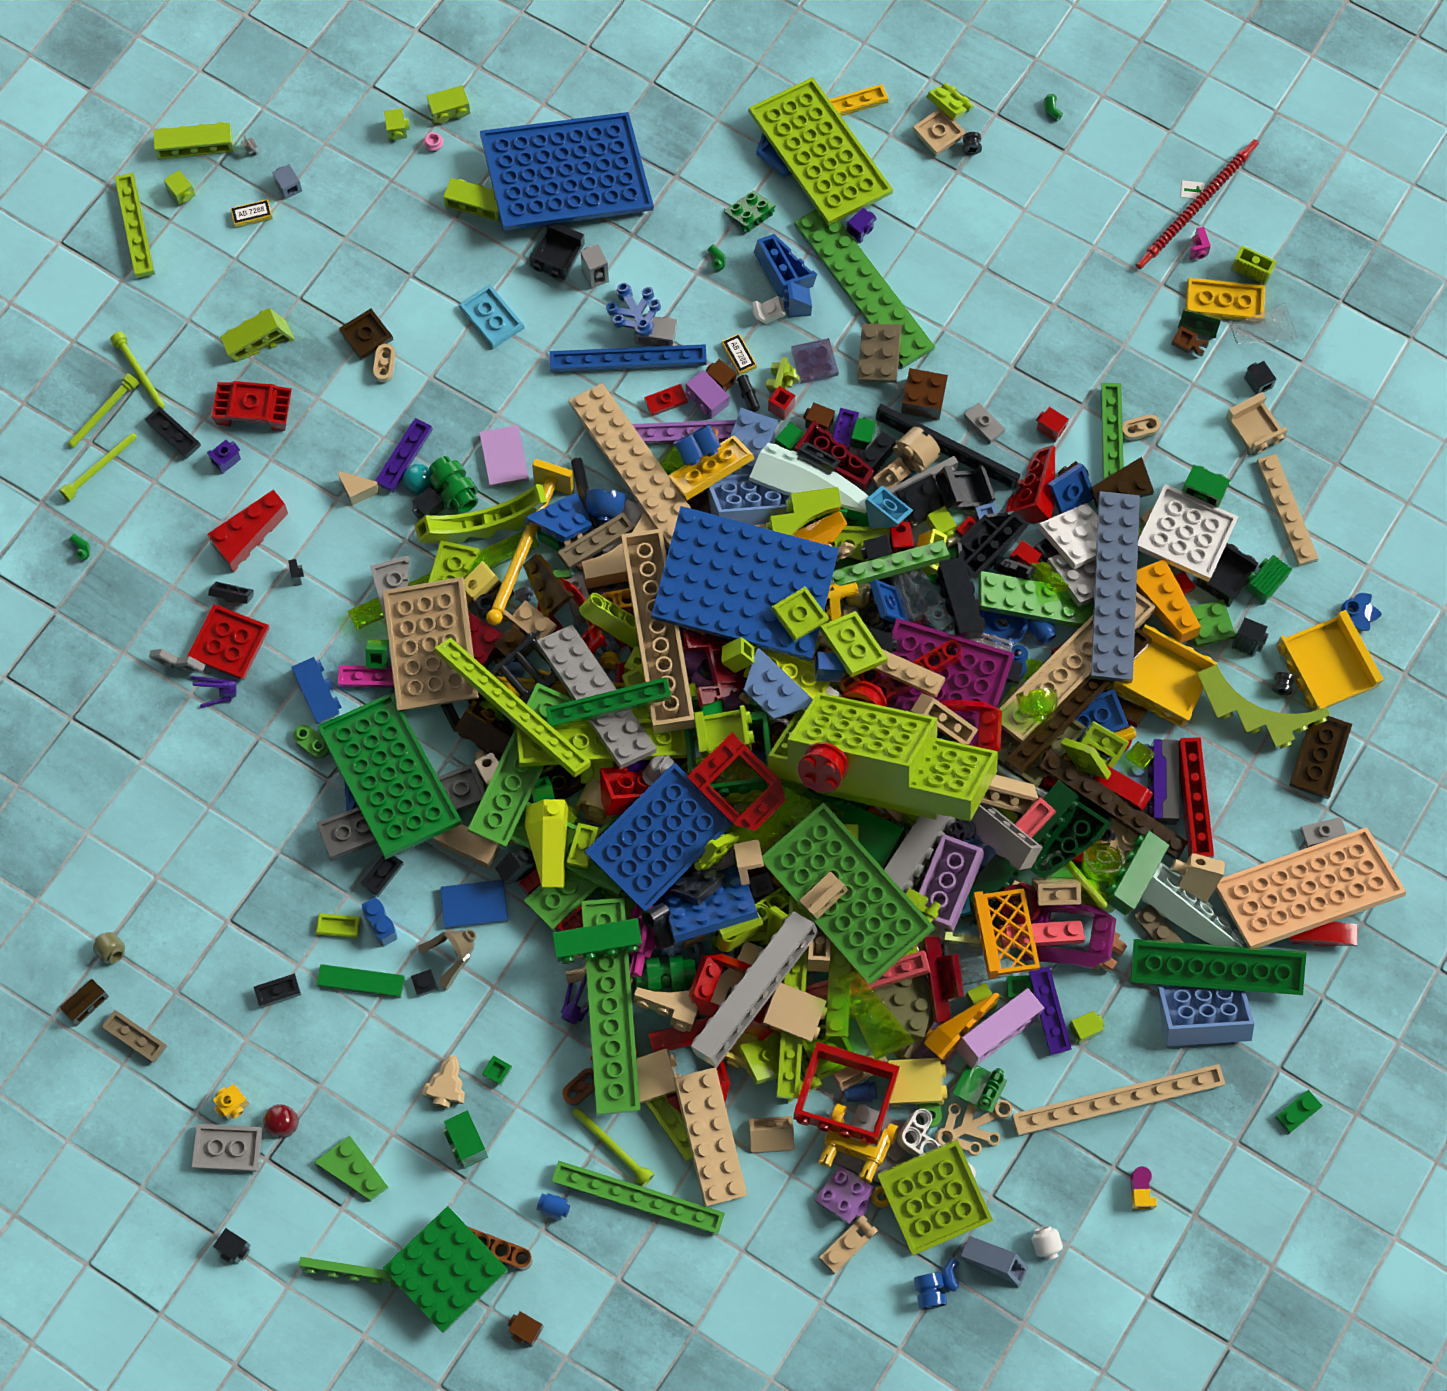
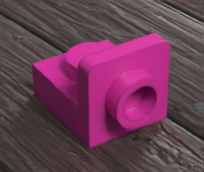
(1201, 244)

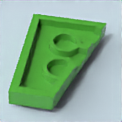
(353, 1168)

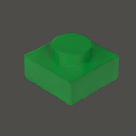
(497, 1070)

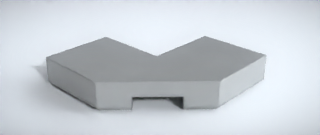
(166, 659)

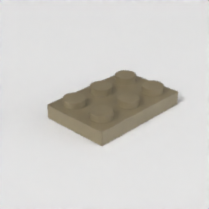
(879, 353)

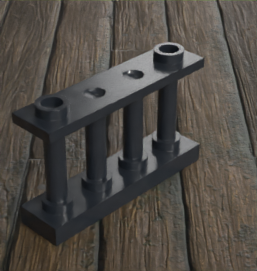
(529, 640)

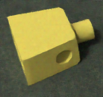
(480, 582)

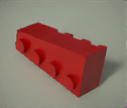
(247, 529)

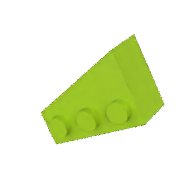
(255, 334)

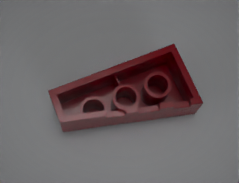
(850, 467)

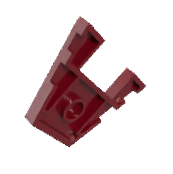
(724, 679)

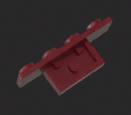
(943, 980)

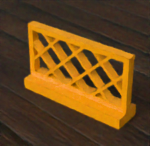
(987, 930)

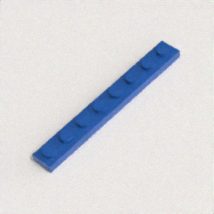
(628, 358)

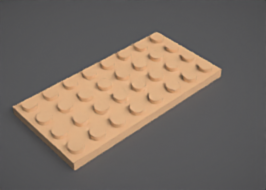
(1309, 888)

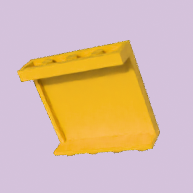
(1330, 662)
(1166, 678)

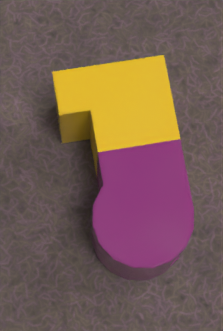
(1141, 1189)

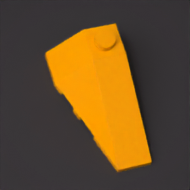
(824, 530)
(949, 1034)

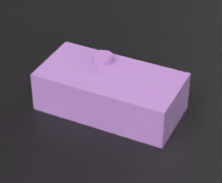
(951, 879)
(999, 1028)

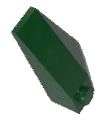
(1071, 839)

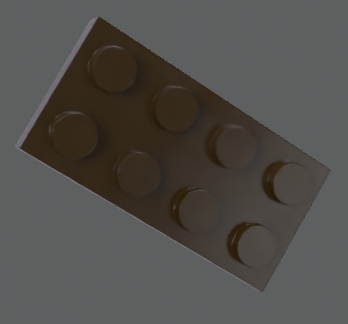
(1320, 757)

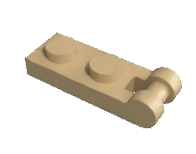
(848, 1245)

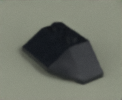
(989, 539)

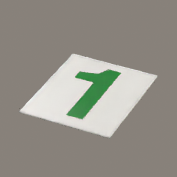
(1191, 189)

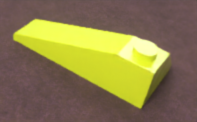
(547, 837)

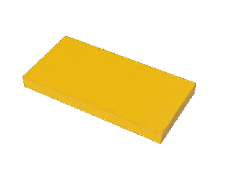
(1225, 298)
(696, 478)

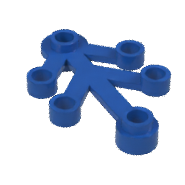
(642, 325)

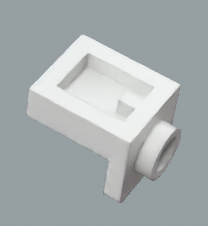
(769, 310)

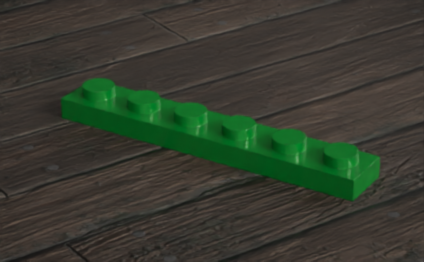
(608, 703)

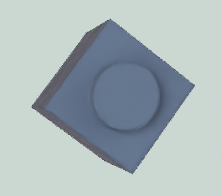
(287, 181)

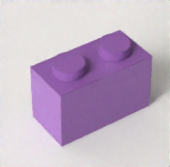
(707, 394)

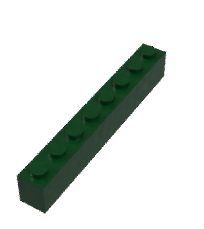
(998, 871)

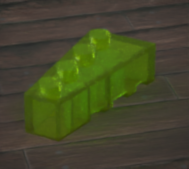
(876, 1020)

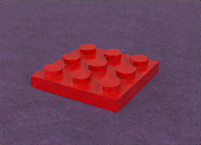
(228, 641)

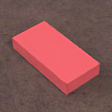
(1035, 817)

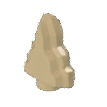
(445, 1085)

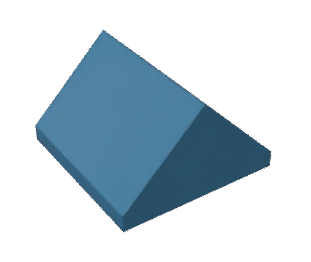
(885, 509)

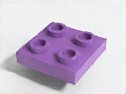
(845, 1195)

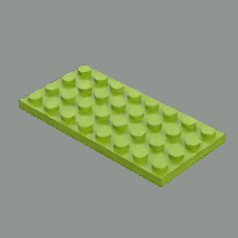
(820, 151)

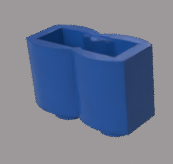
(697, 444)
(379, 921)

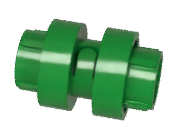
(456, 489)
(680, 973)

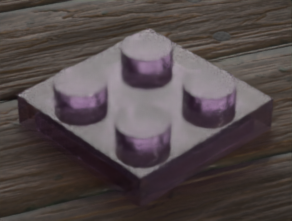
(814, 360)

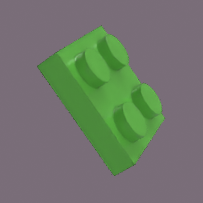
(1214, 623)

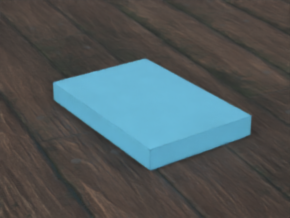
(491, 316)

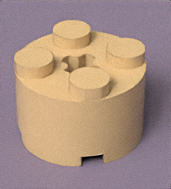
(917, 450)
(591, 803)

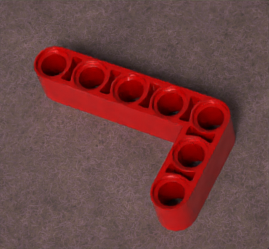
(939, 652)

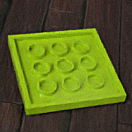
(935, 1197)

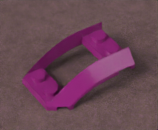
(1100, 940)

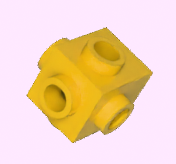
(230, 1102)

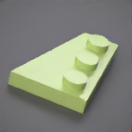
(965, 938)

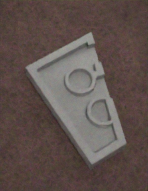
(390, 575)

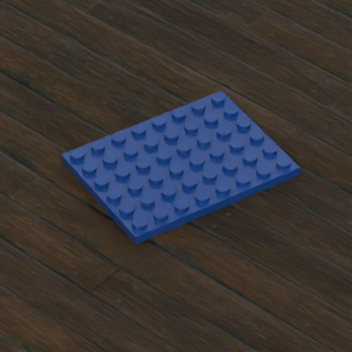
(566, 171)
(731, 573)

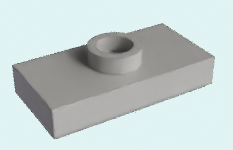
(984, 422)
(1323, 831)

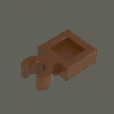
(1188, 340)

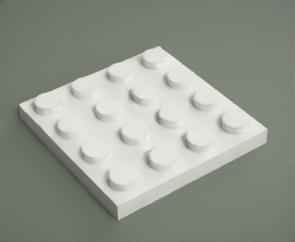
(1186, 532)

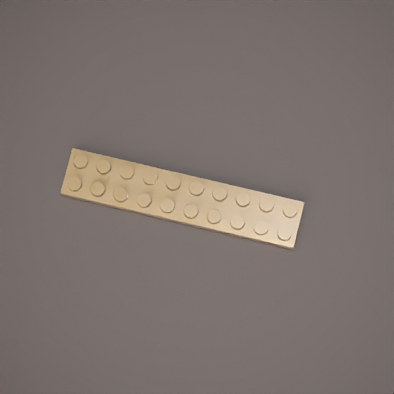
(630, 458)
(1062, 672)

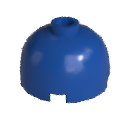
(604, 504)

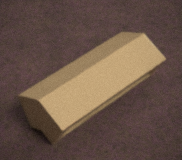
(848, 1076)

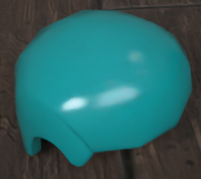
(417, 478)

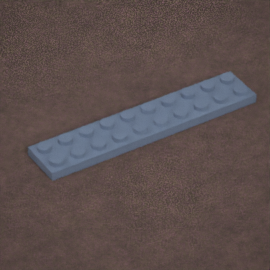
(1115, 587)

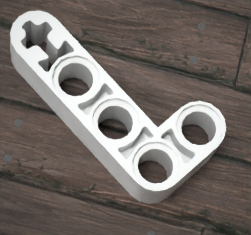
(919, 1136)

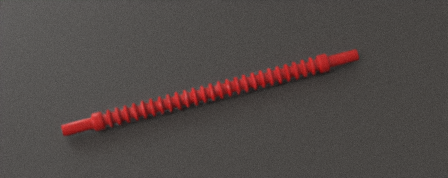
(1240, 158)

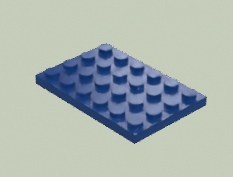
(658, 837)

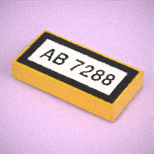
(251, 213)
(739, 354)

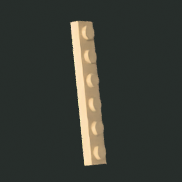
(1287, 510)

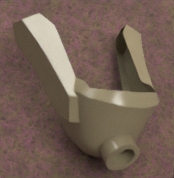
(463, 944)

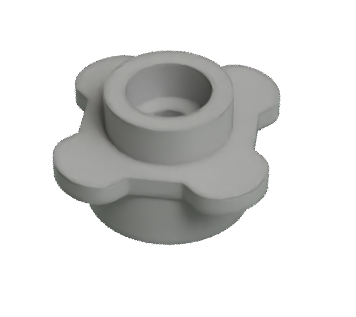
(249, 145)

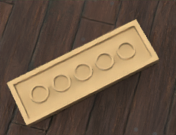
(710, 1136)

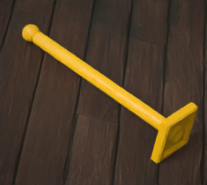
(552, 478)

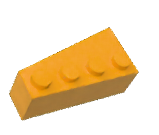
(1172, 608)

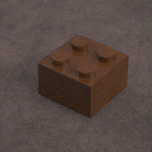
(924, 394)

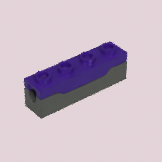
(1164, 781)

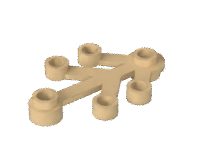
(971, 1126)

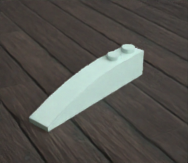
(788, 474)
(1188, 910)

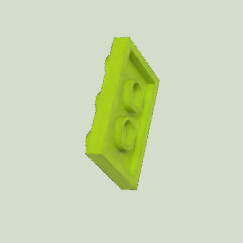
(853, 644)

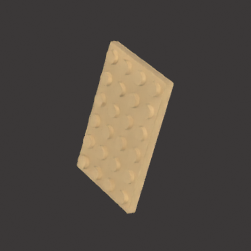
(417, 622)

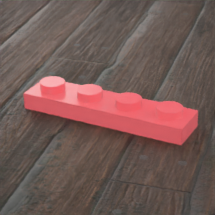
(1047, 934)

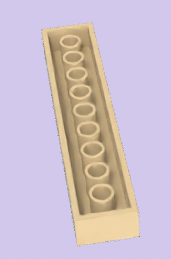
(657, 640)

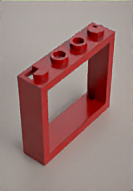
(854, 1061)

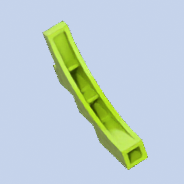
(804, 508)
(481, 523)
(1278, 725)

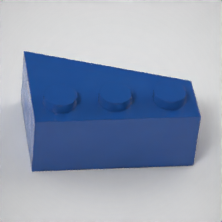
(782, 265)
(316, 689)

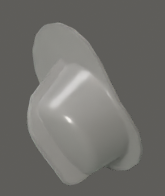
(656, 768)

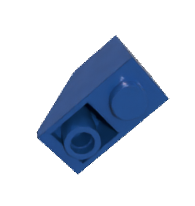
(797, 300)

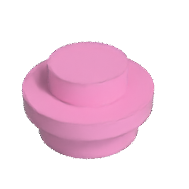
(433, 141)

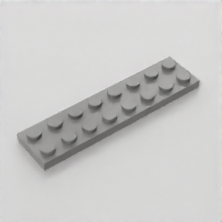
(584, 678)

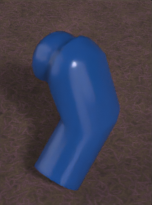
(948, 1275)

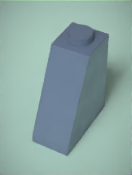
(994, 1260)

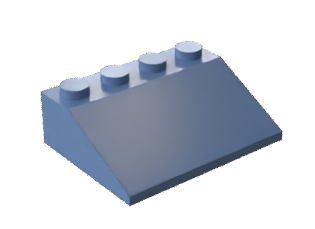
(744, 500)
(1204, 1015)

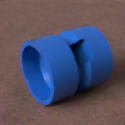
(930, 1291)

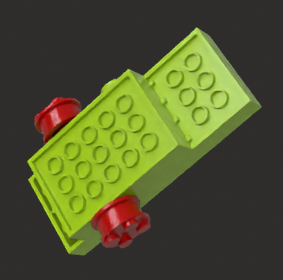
(881, 756)

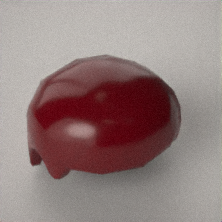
(280, 1121)

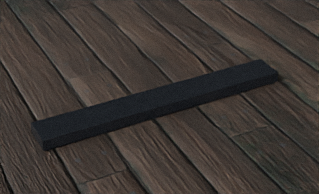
(950, 447)

